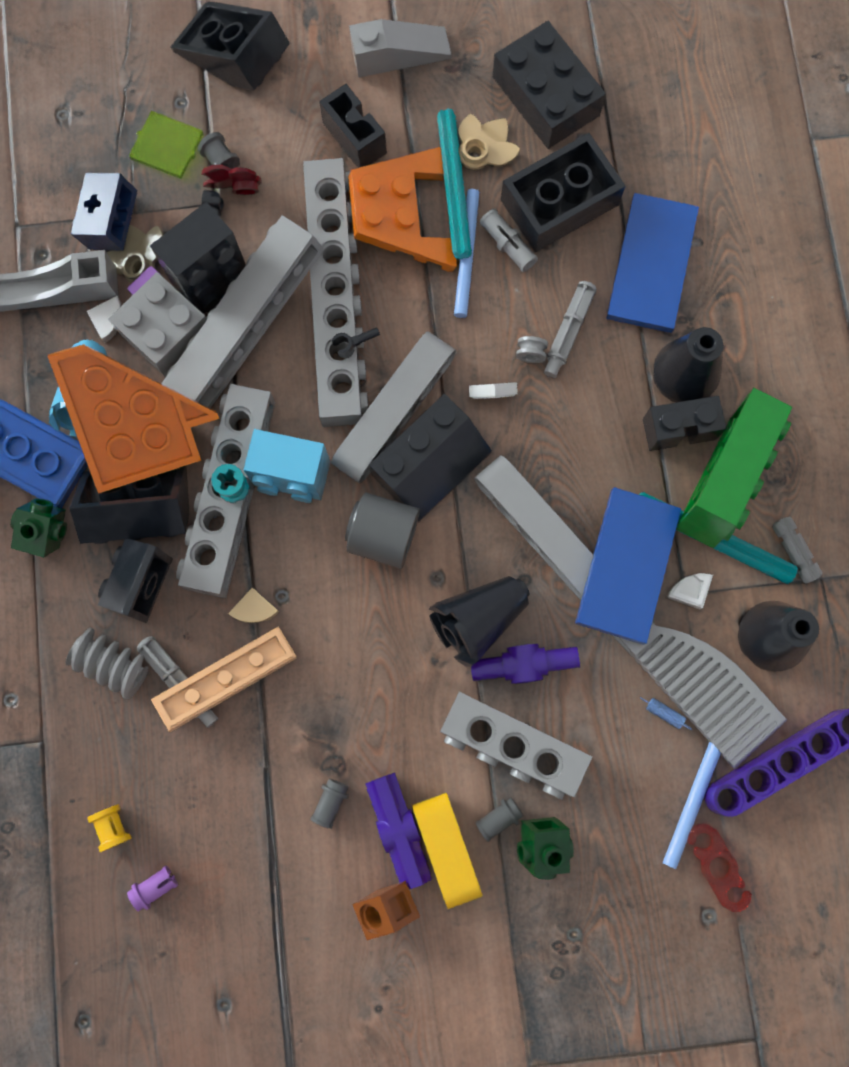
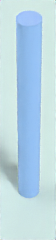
(465, 264)
(692, 806)

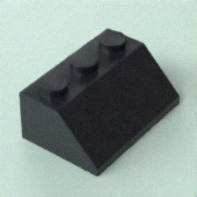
(431, 457)
(132, 511)

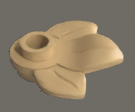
(487, 141)

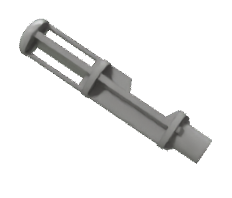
(570, 327)
(168, 670)

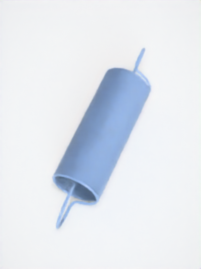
(666, 713)

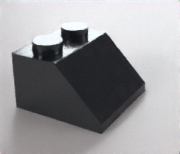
(134, 579)

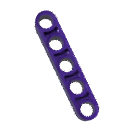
(768, 765)

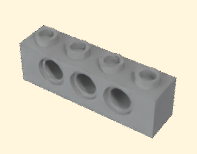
(570, 762)

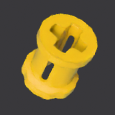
(109, 828)

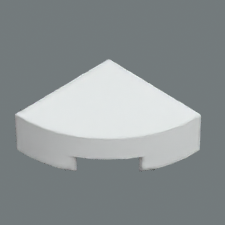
(100, 316)
(493, 390)
(691, 590)

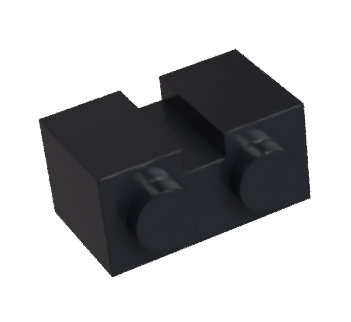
(357, 135)
(697, 419)

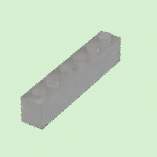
(244, 312)

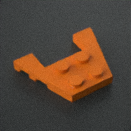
(387, 207)

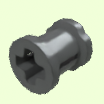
(217, 152)

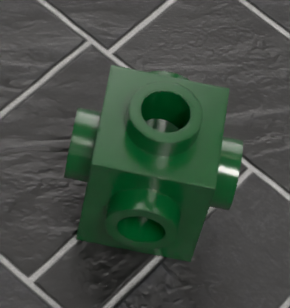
(38, 527)
(545, 847)

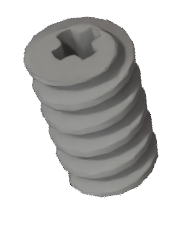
(106, 664)

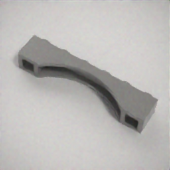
(67, 281)

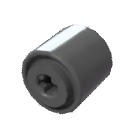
(381, 530)

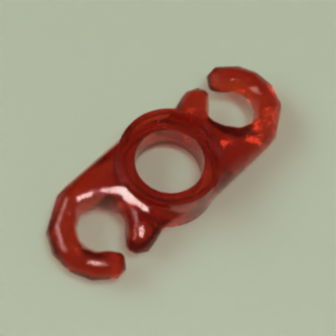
(719, 885)

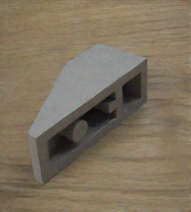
(396, 45)

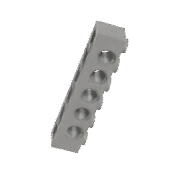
(216, 577)

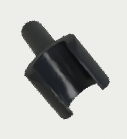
(214, 200)
(353, 341)

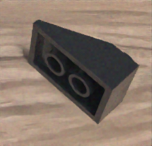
(233, 43)

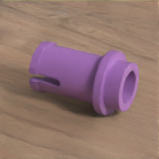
(151, 889)

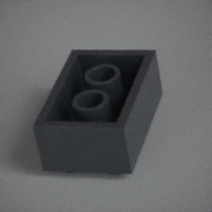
(548, 84)
(562, 192)
(200, 257)

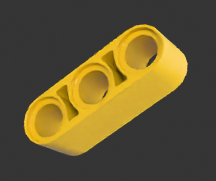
(447, 851)

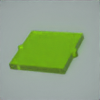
(166, 144)

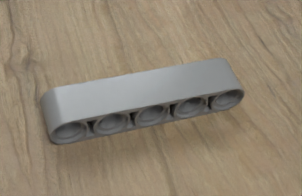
(393, 406)

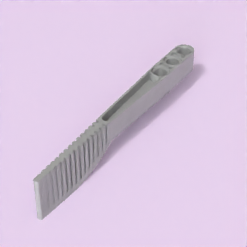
(692, 673)

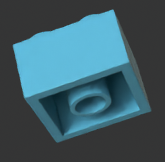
(287, 465)

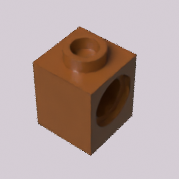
(386, 910)

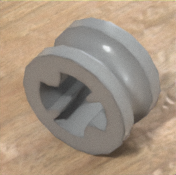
(531, 349)

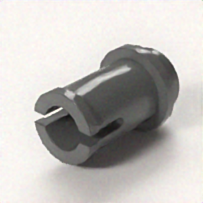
(329, 803)
(499, 819)

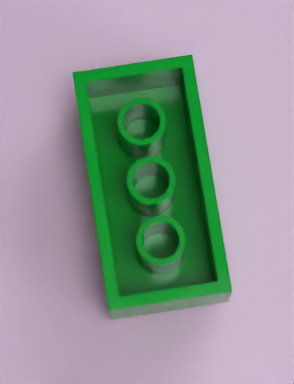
(735, 469)

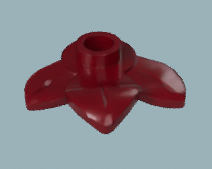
(240, 179)

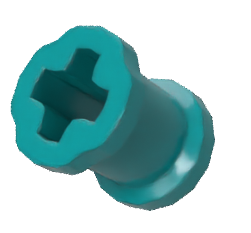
(229, 472)

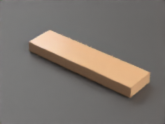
(223, 679)

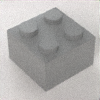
(158, 322)

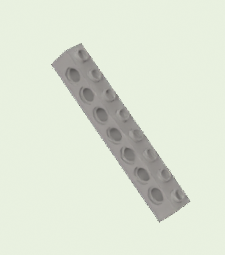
(322, 180)

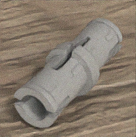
(522, 254)

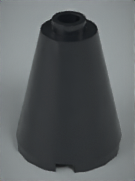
(690, 366)
(478, 617)
(777, 635)

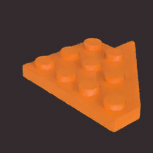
(125, 419)

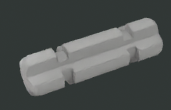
(797, 549)

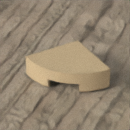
(253, 608)

